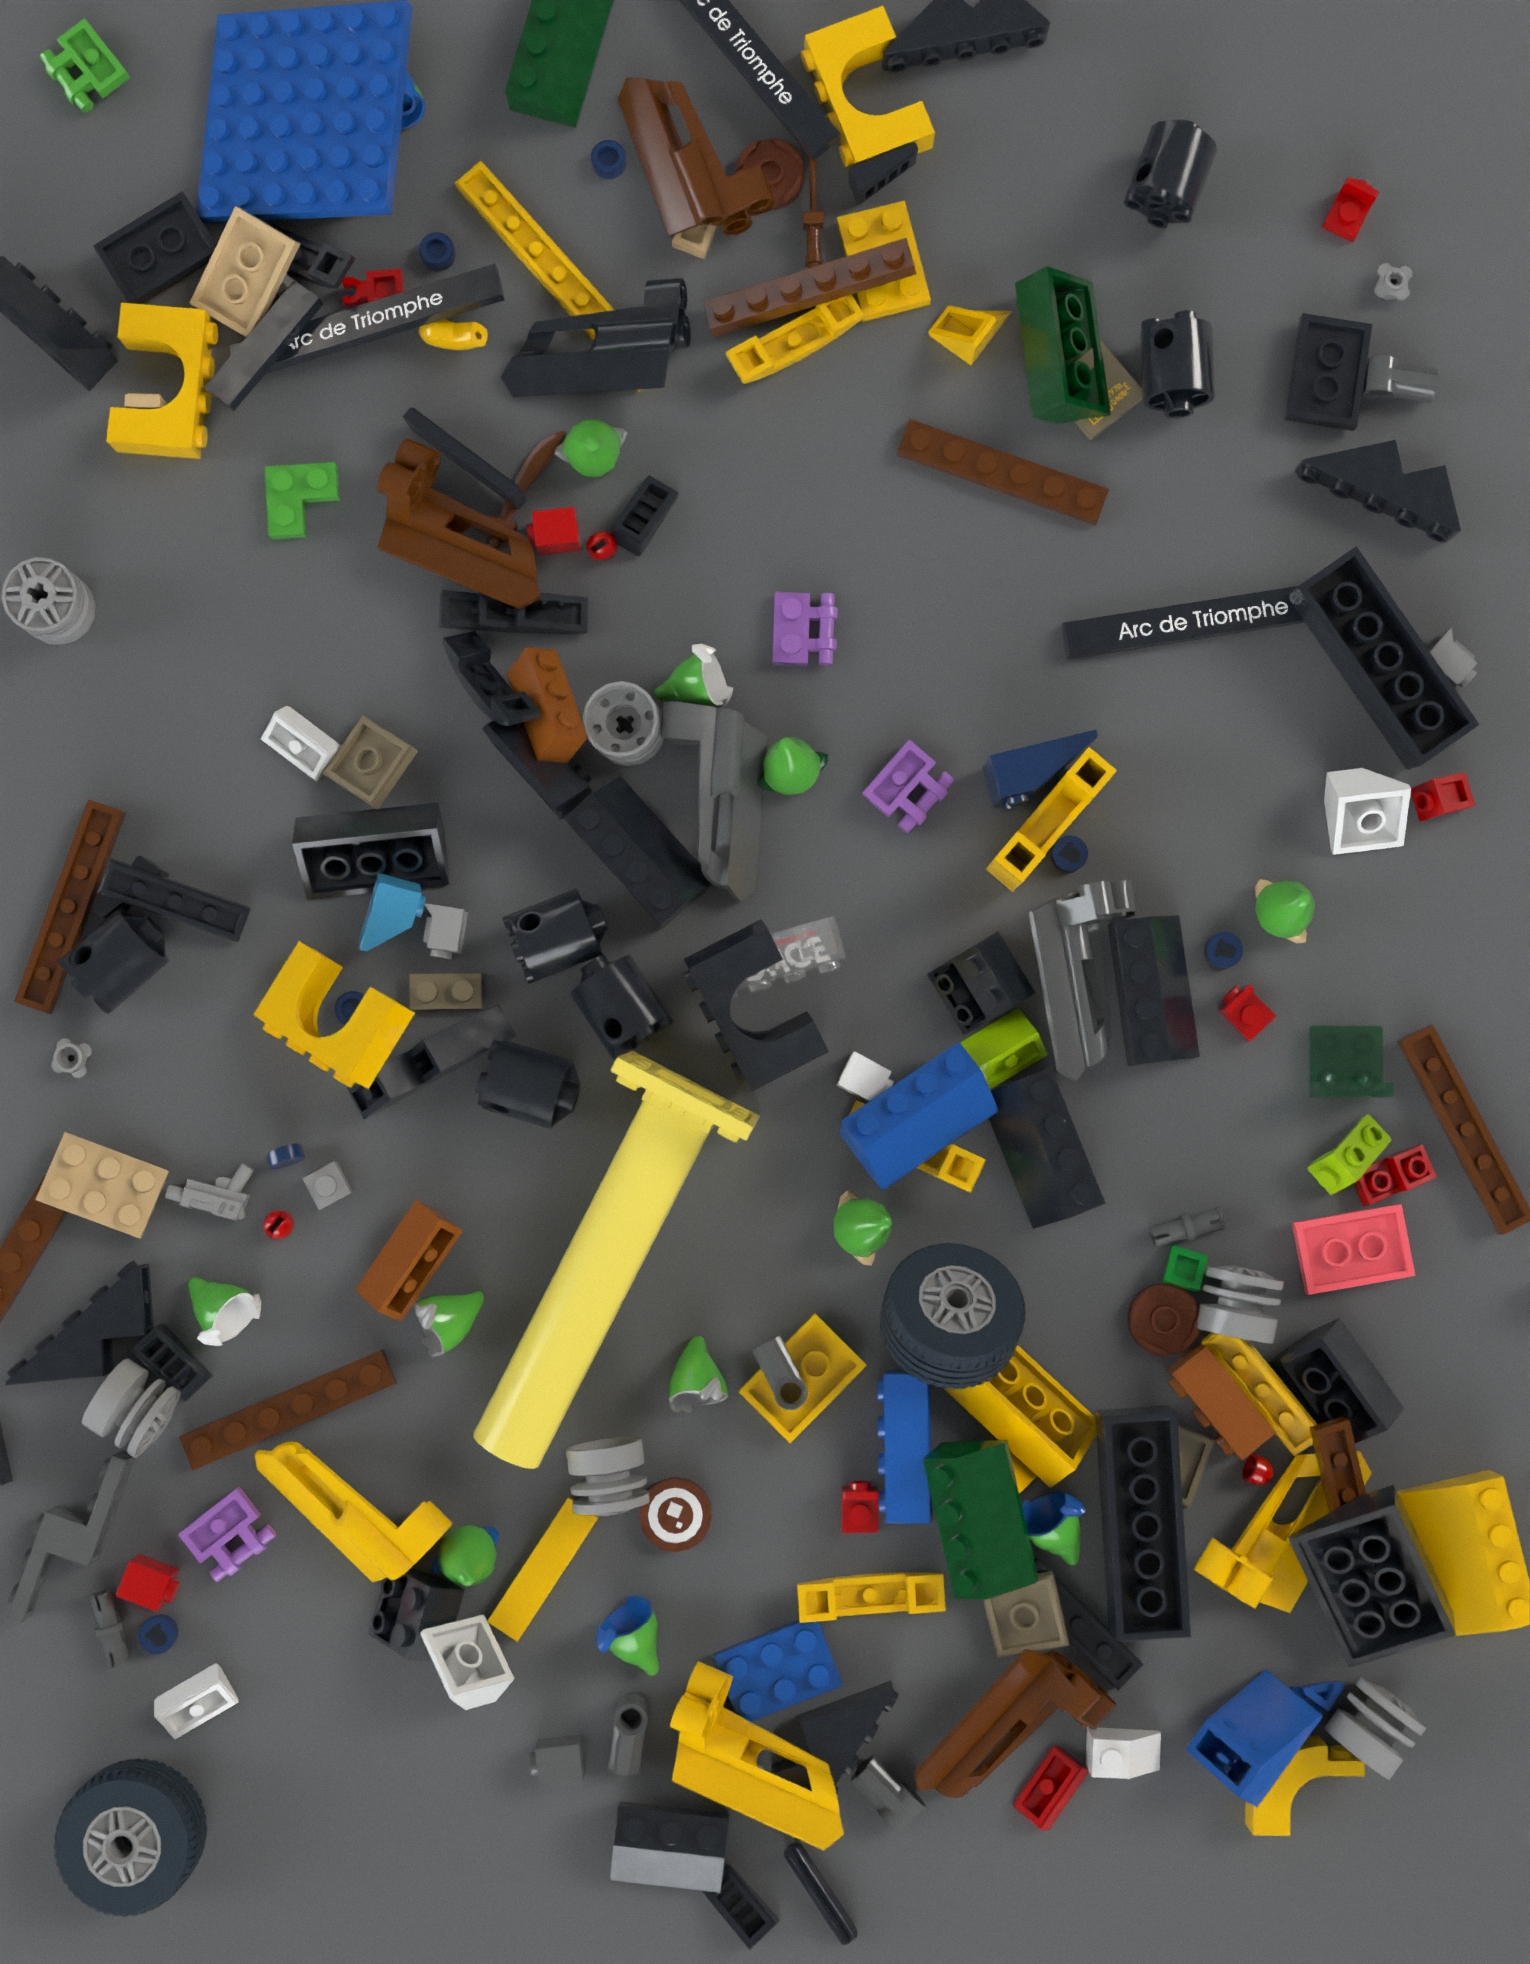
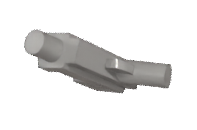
(221, 1199)

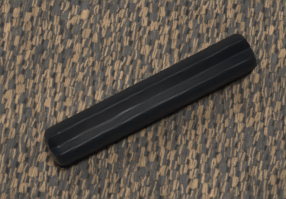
(821, 1893)

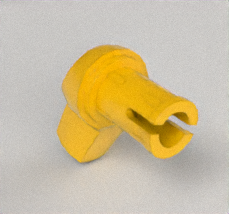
(453, 335)

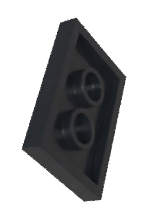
(156, 249)
(1328, 372)

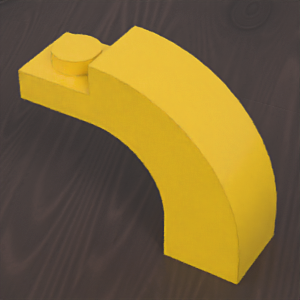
(1310, 1761)

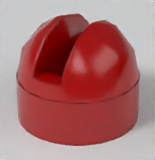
(606, 551)
(283, 1229)
(1257, 1470)

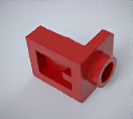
(1350, 208)
(1442, 796)
(1245, 1011)
(860, 1507)

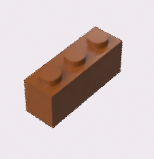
(560, 728)
(408, 1260)
(1219, 1402)

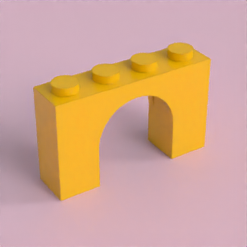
(832, 57)
(179, 425)
(1051, 819)
(356, 1049)

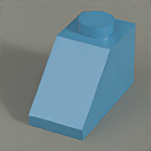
(390, 910)

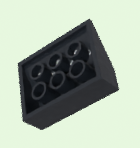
(51, 327)
(1373, 1578)

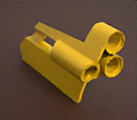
(348, 1518)
(1262, 1560)
(720, 1762)

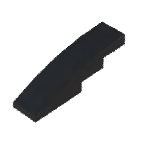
(483, 613)

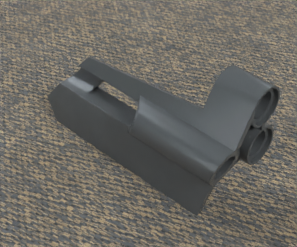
(730, 766)
(1066, 951)

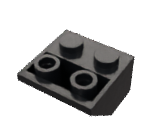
(981, 983)
(409, 1606)

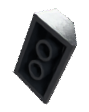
(555, 782)
(1337, 1380)
(669, 1846)

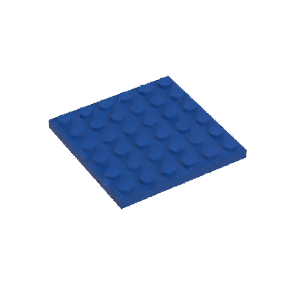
(305, 112)

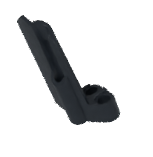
(627, 351)

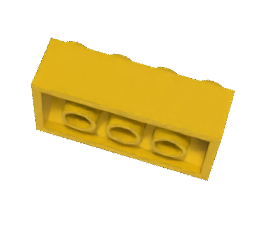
(1034, 1415)

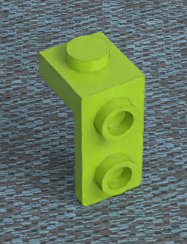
(1351, 1157)

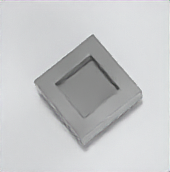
(327, 1185)

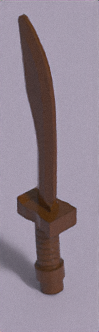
(813, 222)
(532, 467)

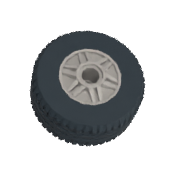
(952, 1315)
(130, 1837)

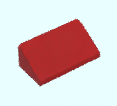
(1050, 1788)

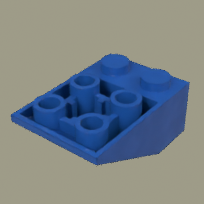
(1254, 1737)

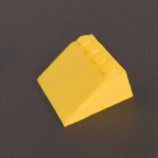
(1473, 1550)

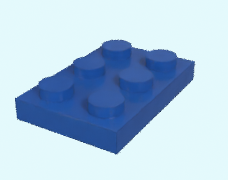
(778, 1669)

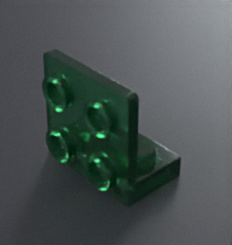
(1347, 1062)

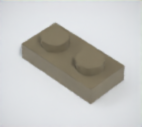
(446, 991)

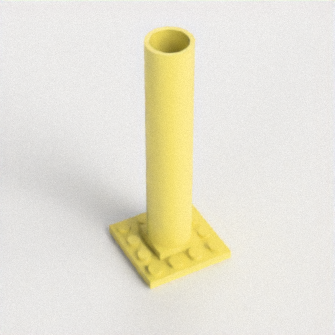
(604, 1256)

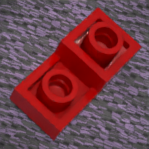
(1394, 1175)

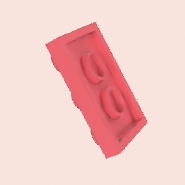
(1353, 1249)

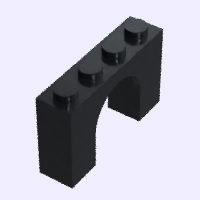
(717, 974)

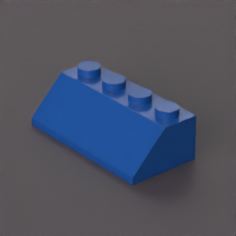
(919, 1116)

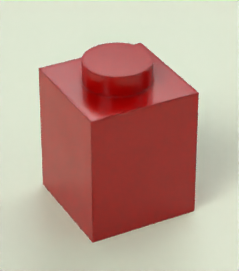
(554, 531)
(149, 1583)

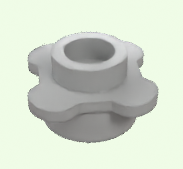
(1388, 291)
(61, 1058)

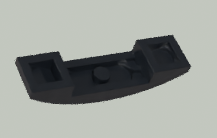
(317, 263)
(484, 684)

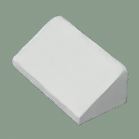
(300, 742)
(194, 1701)

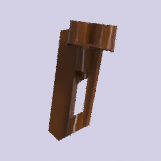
(688, 178)
(430, 527)
(1016, 1702)

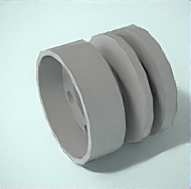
(59, 617)
(610, 709)
(1240, 1304)
(127, 1405)
(608, 1481)
(1375, 1728)

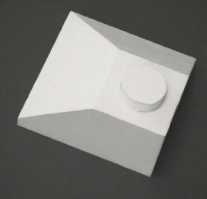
(1365, 810)
(468, 1661)

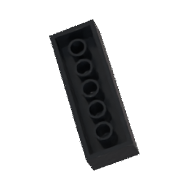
(1382, 659)
(1143, 1523)

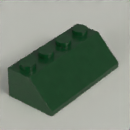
(557, 58)
(1057, 330)
(980, 1518)

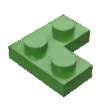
(293, 486)

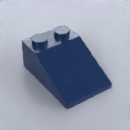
(1023, 771)

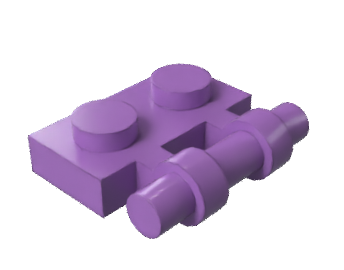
(791, 629)
(900, 778)
(221, 1524)

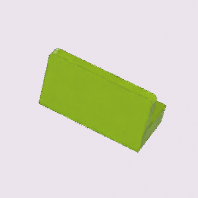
(1005, 1047)

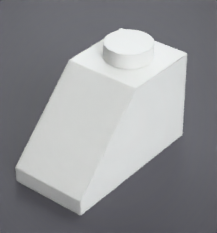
(864, 1077)
(1122, 1752)

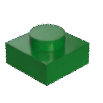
(1185, 1268)

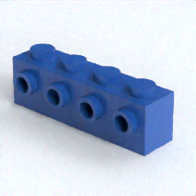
(906, 1442)

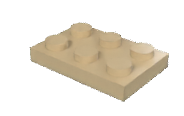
(244, 272)
(102, 1185)

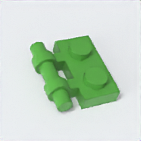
(94, 60)

